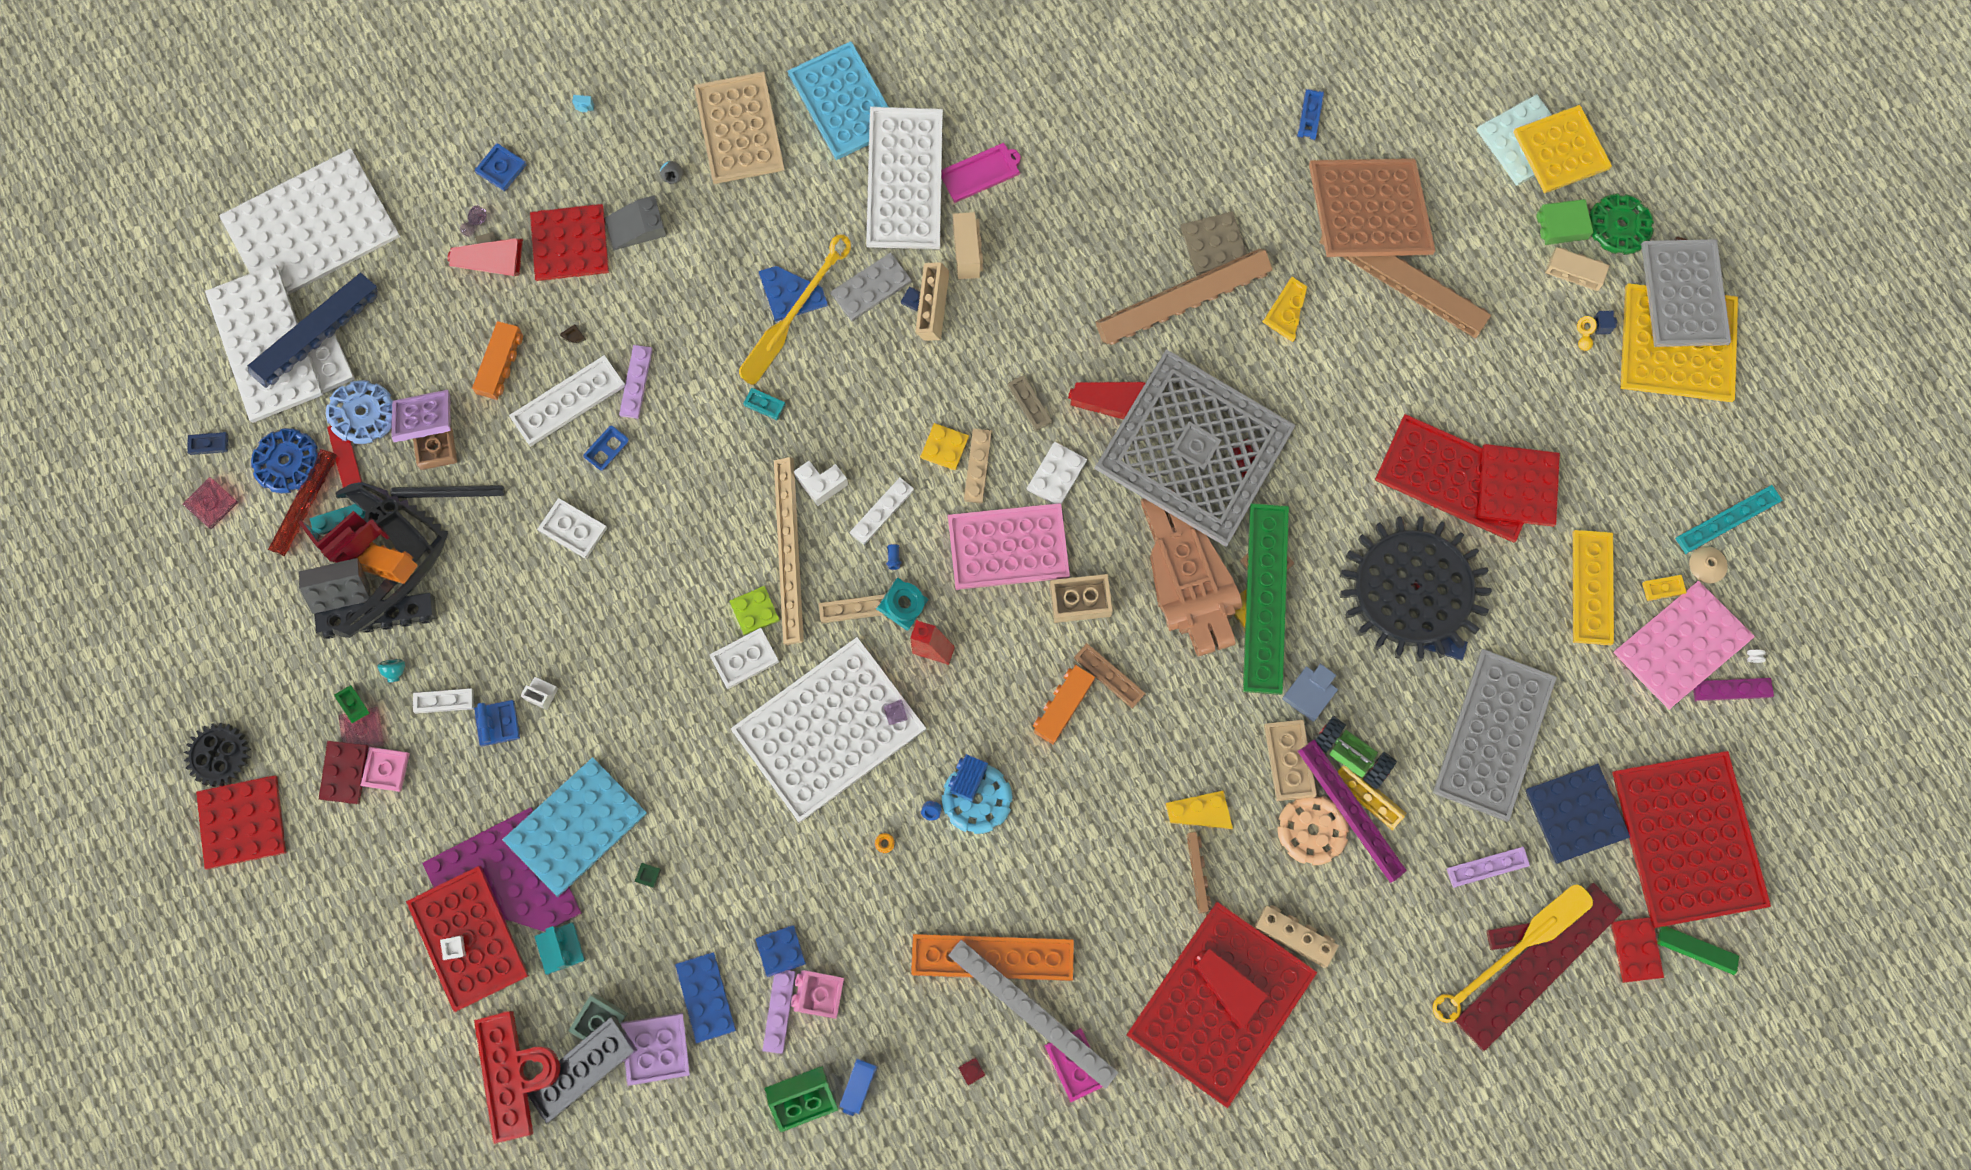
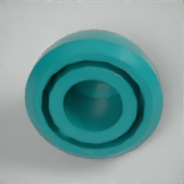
(391, 669)

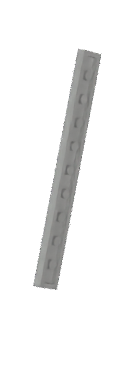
(1033, 1014)

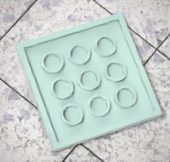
(1502, 141)

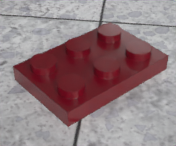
(343, 772)

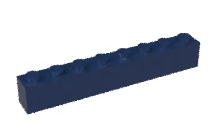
(312, 330)

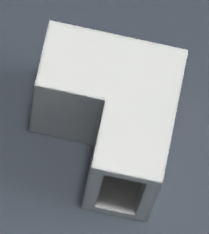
(539, 693)

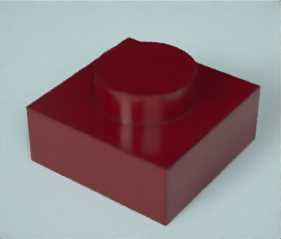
(971, 1071)

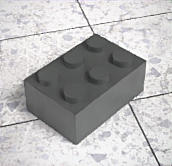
(334, 586)

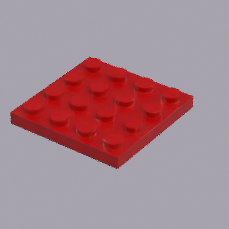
(569, 242)
(1519, 485)
(240, 822)

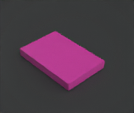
(1073, 1078)

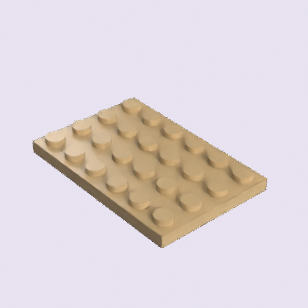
(738, 127)

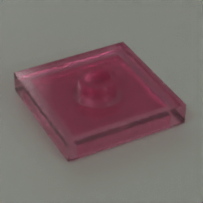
(210, 503)
(363, 731)

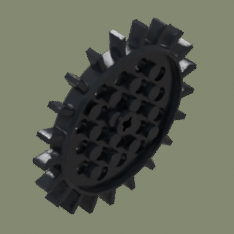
(1415, 542)

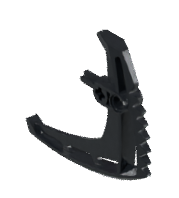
(404, 538)

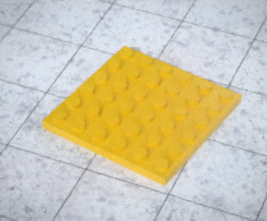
(1675, 370)

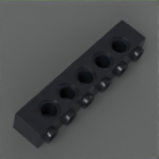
(426, 613)

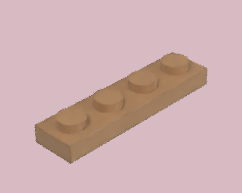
(1109, 676)
(1197, 864)

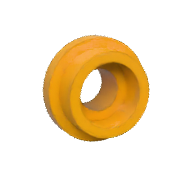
(884, 836)

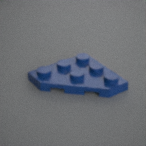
(785, 289)

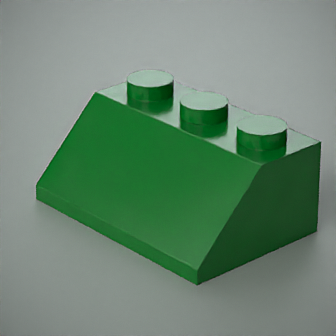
(801, 1099)

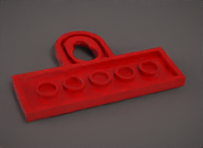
(504, 1075)

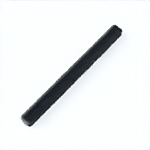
(448, 491)

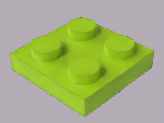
(754, 610)

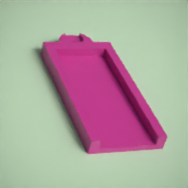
(980, 172)

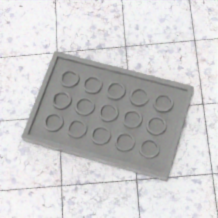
(1685, 293)

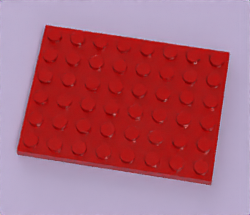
(1691, 839)
(1191, 1027)

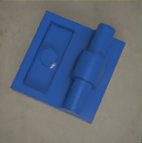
(496, 723)

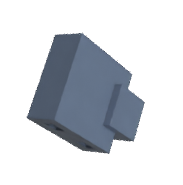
(1311, 691)

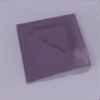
(895, 712)

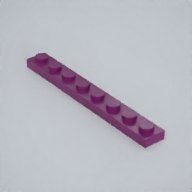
(1352, 811)

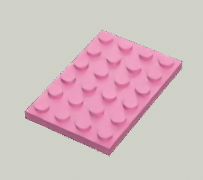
(1008, 546)
(1683, 645)

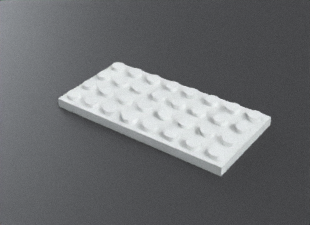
(904, 178)
(250, 318)

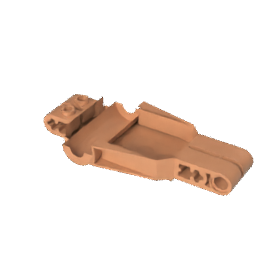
(1191, 582)

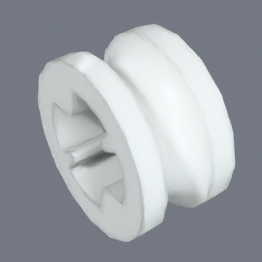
(1756, 656)

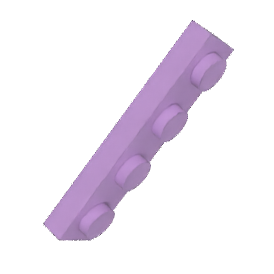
(635, 382)
(1488, 867)
(779, 1012)

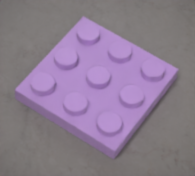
(421, 416)
(660, 1049)

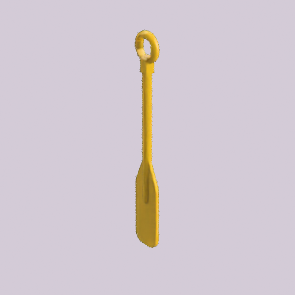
(775, 336)
(1542, 928)

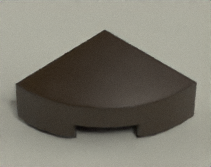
(573, 335)

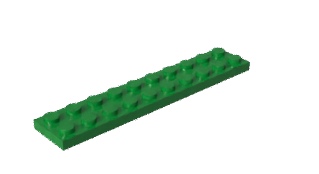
(1265, 599)

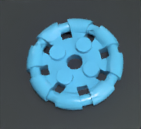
(982, 809)

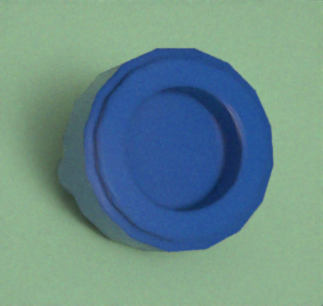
(931, 810)

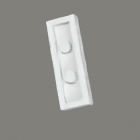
(443, 701)

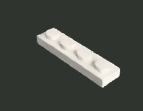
(882, 511)

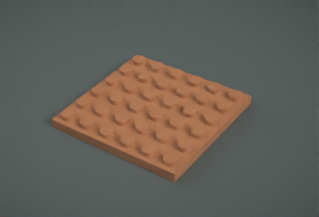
(1371, 207)

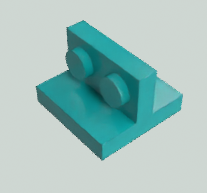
(559, 948)

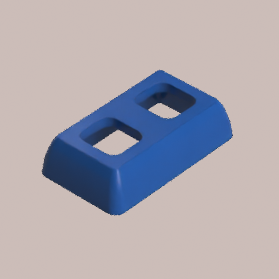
(601, 445)

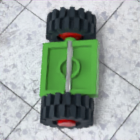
(1355, 753)

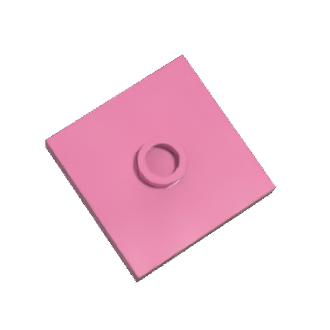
(385, 769)

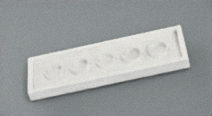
(567, 400)

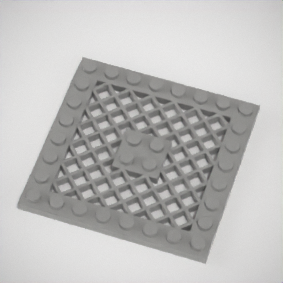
(1195, 447)

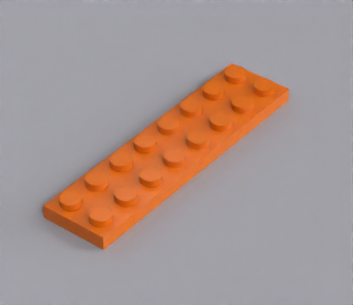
(1010, 956)

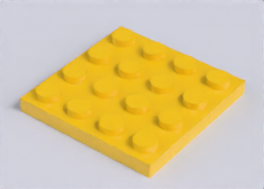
(1562, 149)

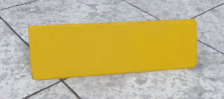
(1372, 798)

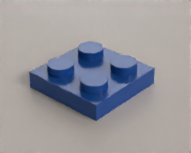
(500, 167)
(780, 951)

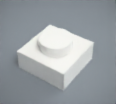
(453, 947)

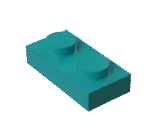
(764, 404)

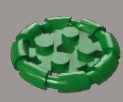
(1619, 233)

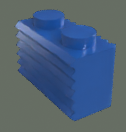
(968, 777)

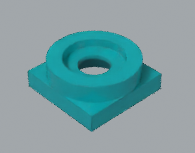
(902, 616)

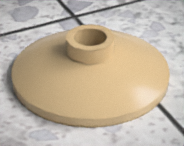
(1702, 570)

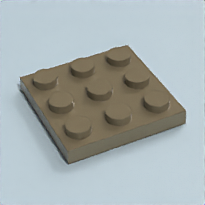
(1213, 241)

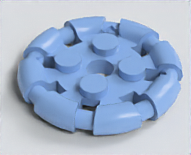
(357, 422)

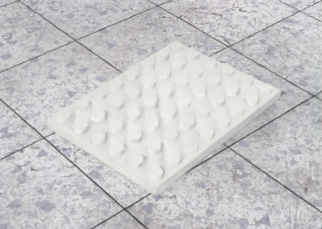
(311, 223)
(826, 730)

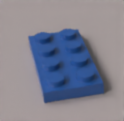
(705, 997)

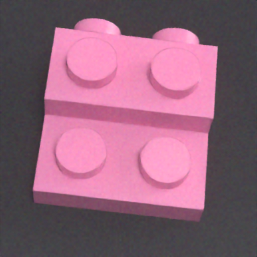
(817, 994)

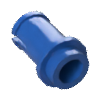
(893, 557)

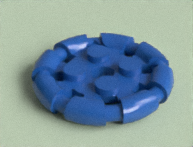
(273, 456)

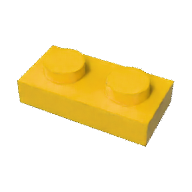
(1664, 587)

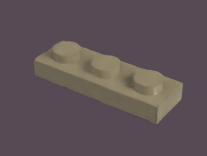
(1029, 403)

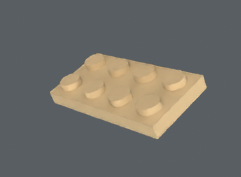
(1289, 771)

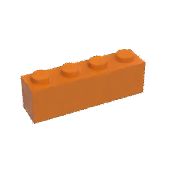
(497, 360)
(387, 563)
(1064, 704)

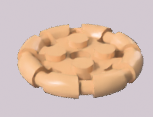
(1305, 839)

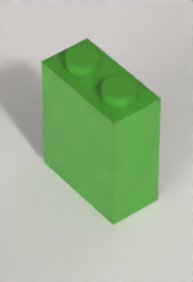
(1564, 222)

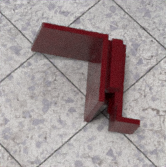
(347, 539)

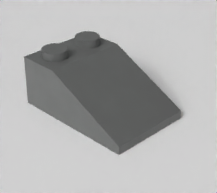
(635, 223)

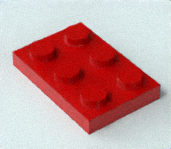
(1637, 950)

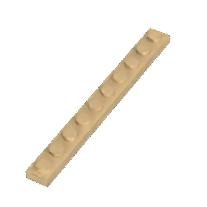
(788, 551)

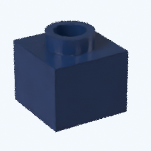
(1605, 322)

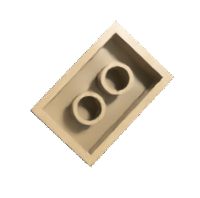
(967, 245)
(1080, 598)

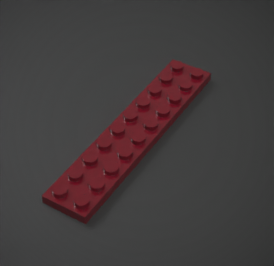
(1534, 972)

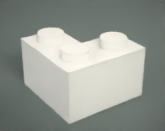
(820, 486)

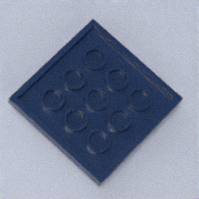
(1577, 813)

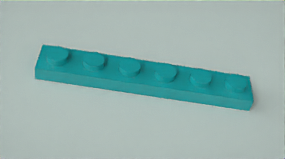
(1728, 519)

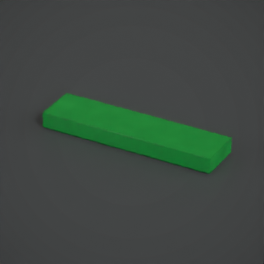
(1698, 950)

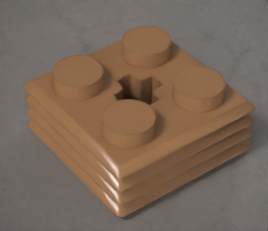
(443, 455)

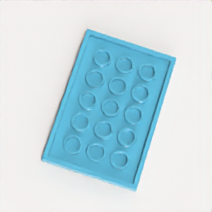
(838, 97)
(574, 827)

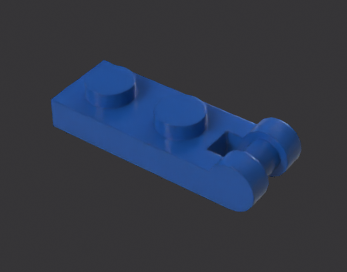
(1310, 113)

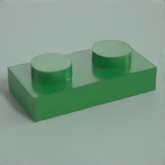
(351, 704)

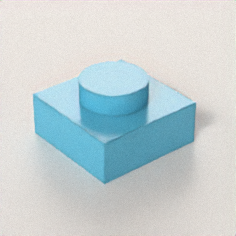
(583, 103)

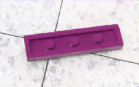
(1734, 689)

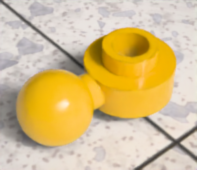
(1586, 342)

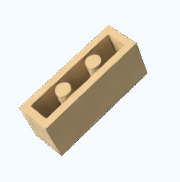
(1577, 268)

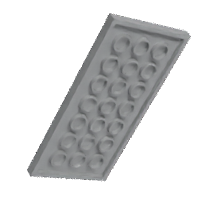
(1494, 735)

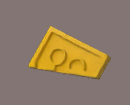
(1285, 311)
(1201, 810)

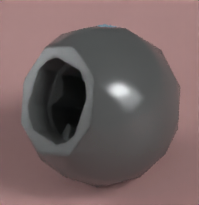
(671, 172)

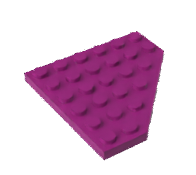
(515, 886)

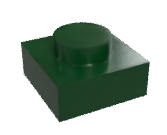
(647, 875)

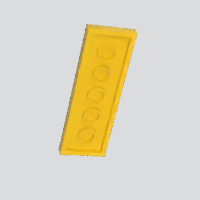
(1593, 588)

